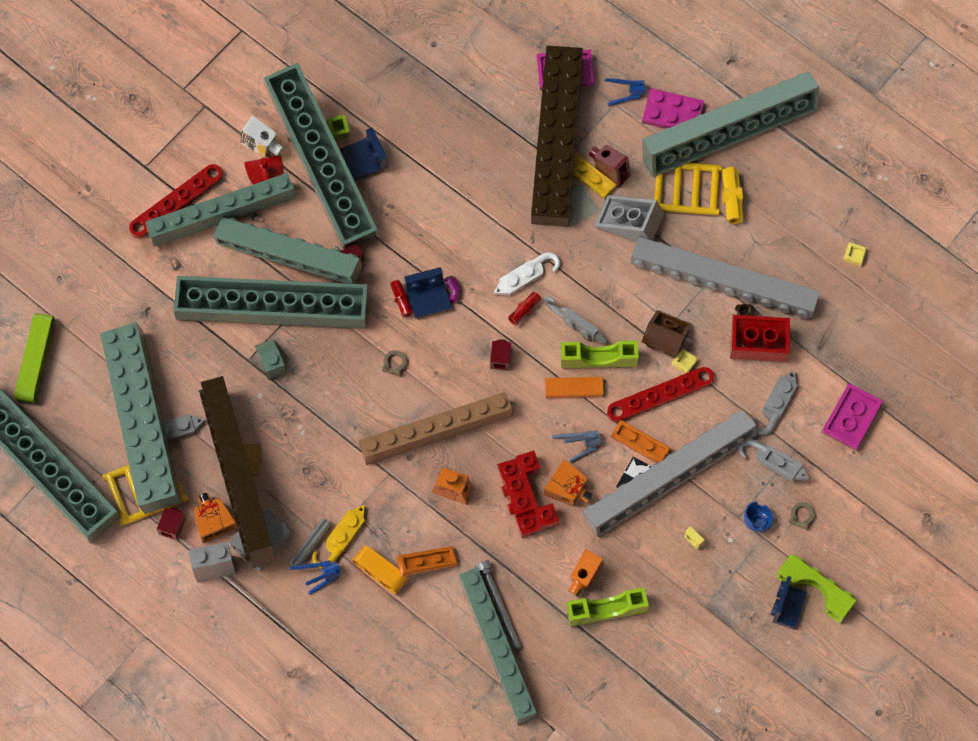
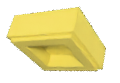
(854, 254)
(684, 361)
(693, 538)

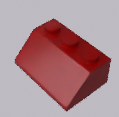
(760, 338)

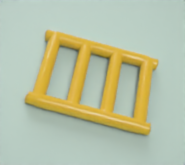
(694, 208)
(125, 518)

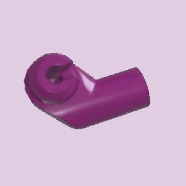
(455, 287)

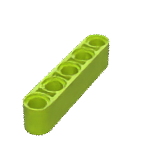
(34, 357)

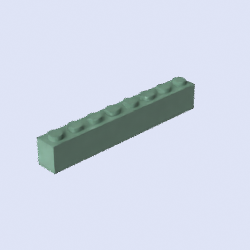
(230, 205)
(287, 250)
(497, 646)

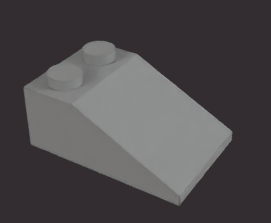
(630, 217)

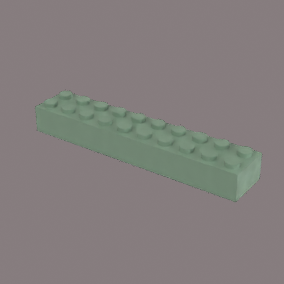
(730, 124)
(320, 155)
(271, 302)
(140, 418)
(53, 473)

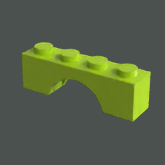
(583, 356)
(837, 601)
(622, 605)

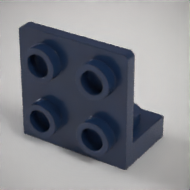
(365, 156)
(427, 292)
(789, 606)

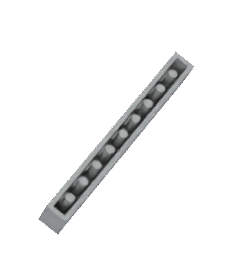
(724, 278)
(669, 473)

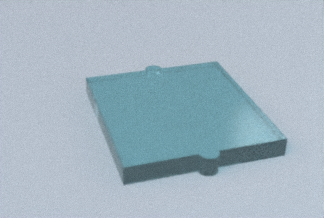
(580, 205)

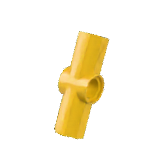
(732, 195)

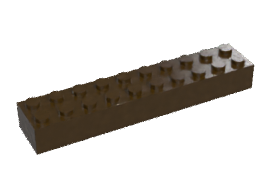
(557, 136)
(236, 473)

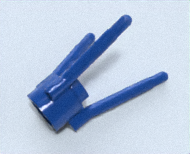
(636, 87)
(329, 573)

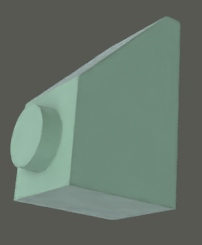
(270, 359)

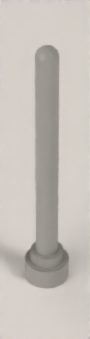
(485, 570)

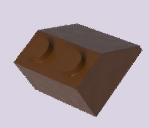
(666, 333)

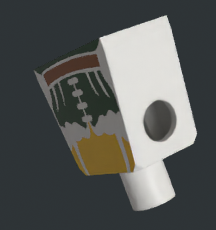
(260, 138)

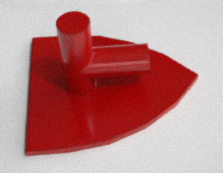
(264, 169)

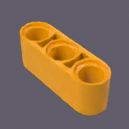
(379, 569)

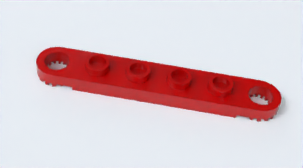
(178, 198)
(660, 394)

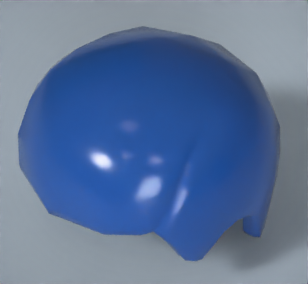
(758, 517)

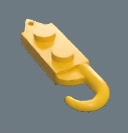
(343, 534)

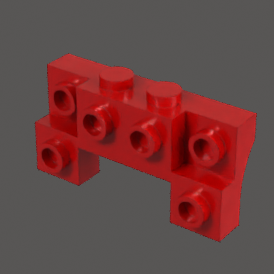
(520, 496)

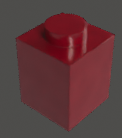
(500, 355)
(171, 523)

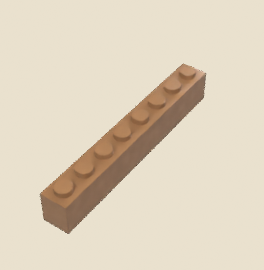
(435, 428)

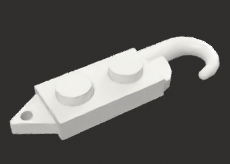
(525, 274)

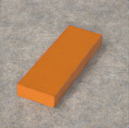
(574, 387)
(640, 442)
(427, 561)

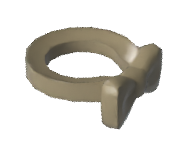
(385, 368)
(793, 520)

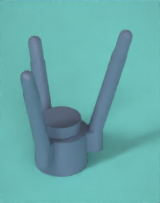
(590, 439)

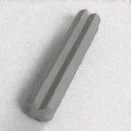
(311, 543)

